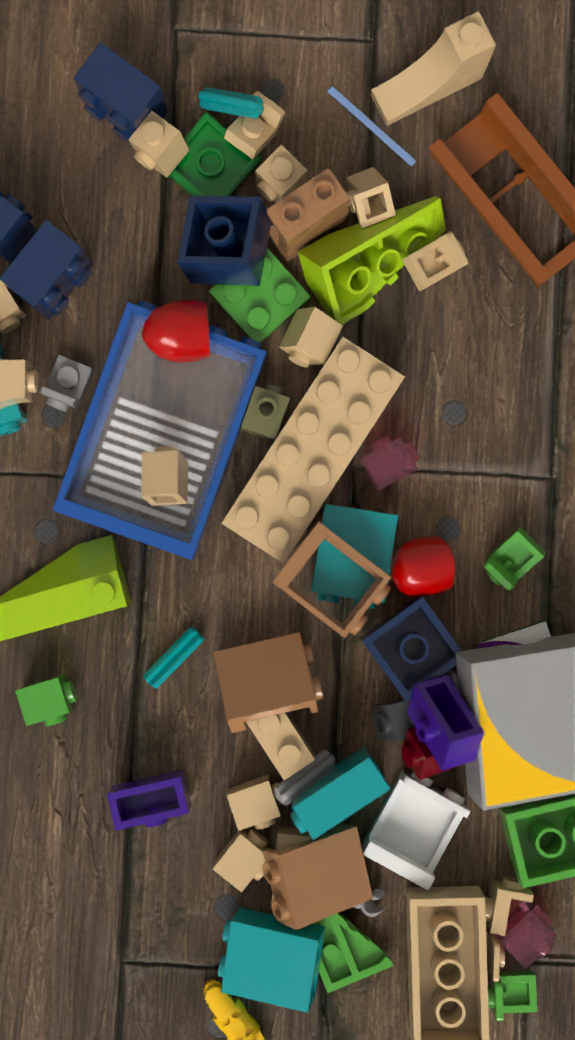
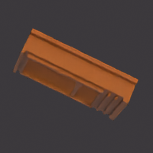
(480, 143)

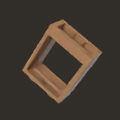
(375, 593)

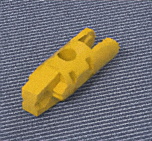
(230, 1014)

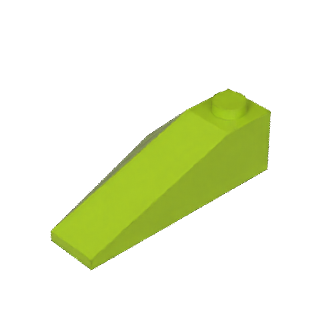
(68, 589)

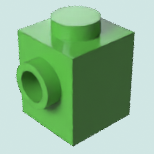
(47, 700)

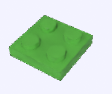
(263, 307)

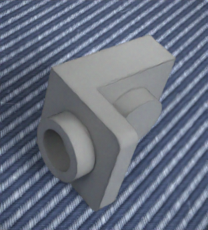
(67, 384)

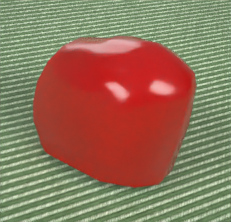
(178, 331)
(423, 567)

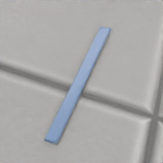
(373, 127)

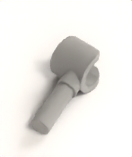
(369, 907)

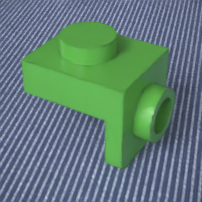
(513, 559)
(512, 993)

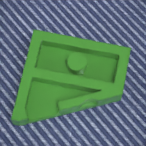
(348, 954)

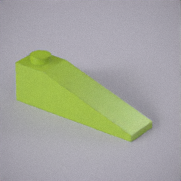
(357, 262)

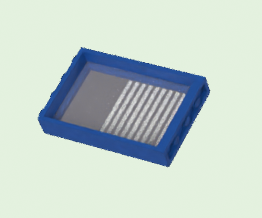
(155, 404)

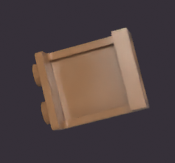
(308, 214)
(266, 679)
(317, 877)

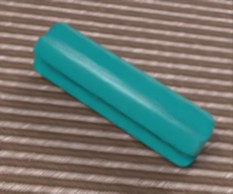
(231, 102)
(173, 657)

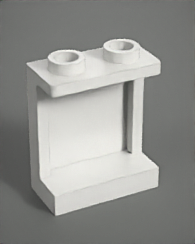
(414, 828)

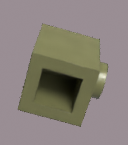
(266, 412)

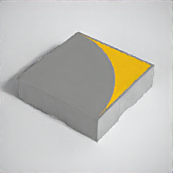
(528, 718)

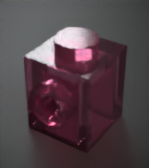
(389, 461)
(528, 934)

